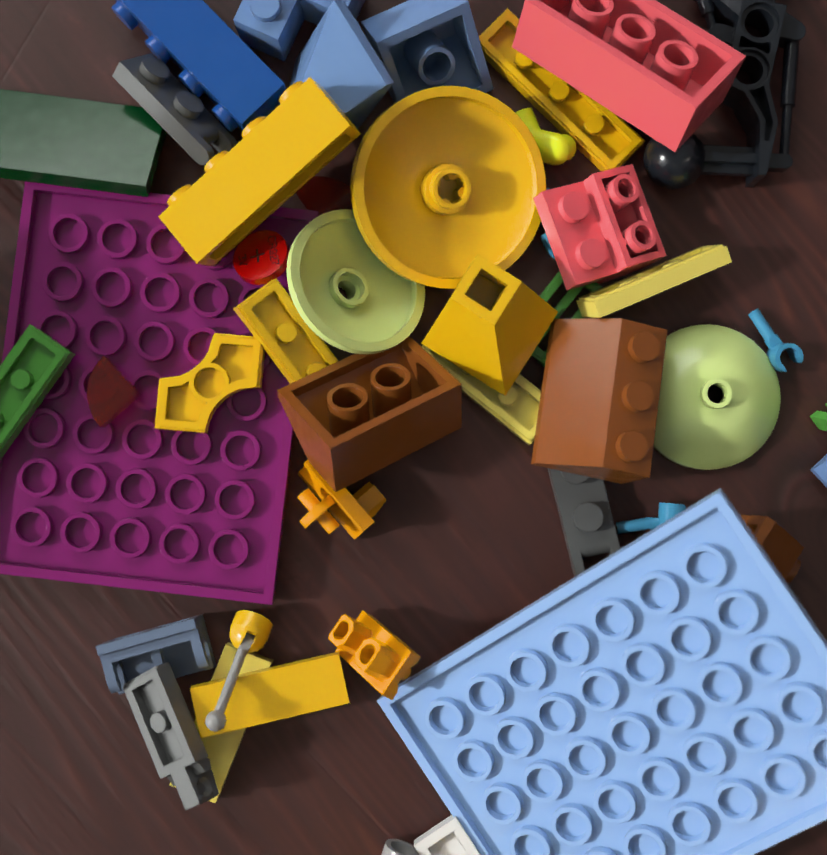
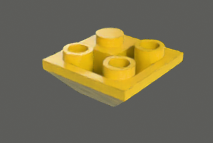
(490, 325)

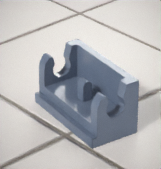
(180, 643)

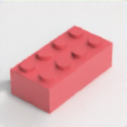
(632, 61)

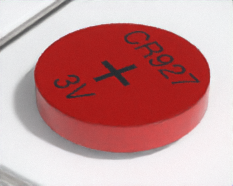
(261, 257)

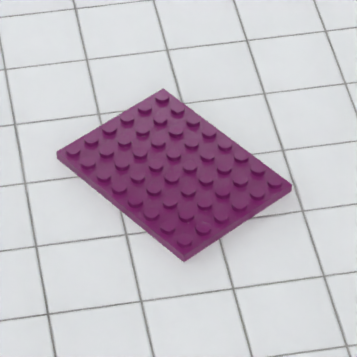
(127, 497)

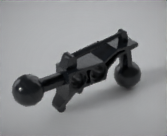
(749, 102)

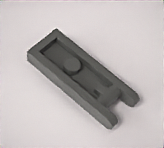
(173, 107)
(584, 517)

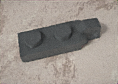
(171, 734)

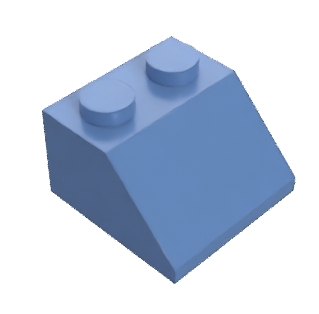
(428, 46)

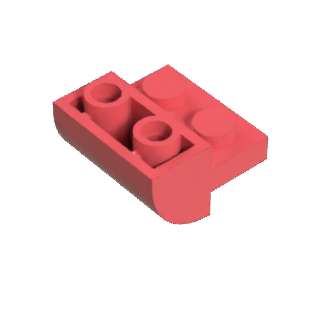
(599, 227)

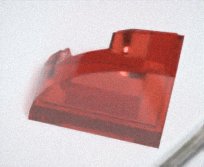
(324, 194)
(109, 392)

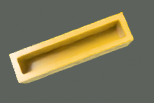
(258, 172)

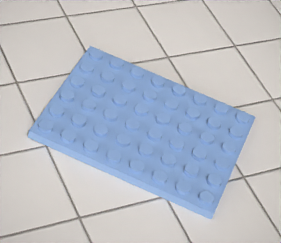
(635, 706)

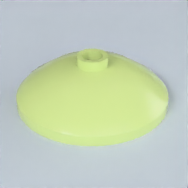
(379, 302)
(707, 433)

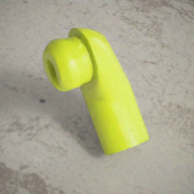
(553, 146)

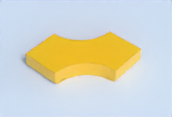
(192, 398)

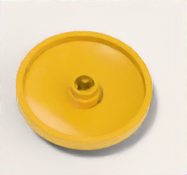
(447, 182)

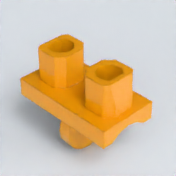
(351, 511)
(373, 652)

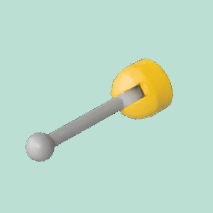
(248, 635)

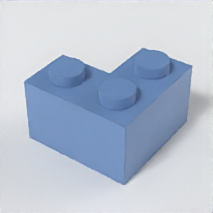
(274, 24)

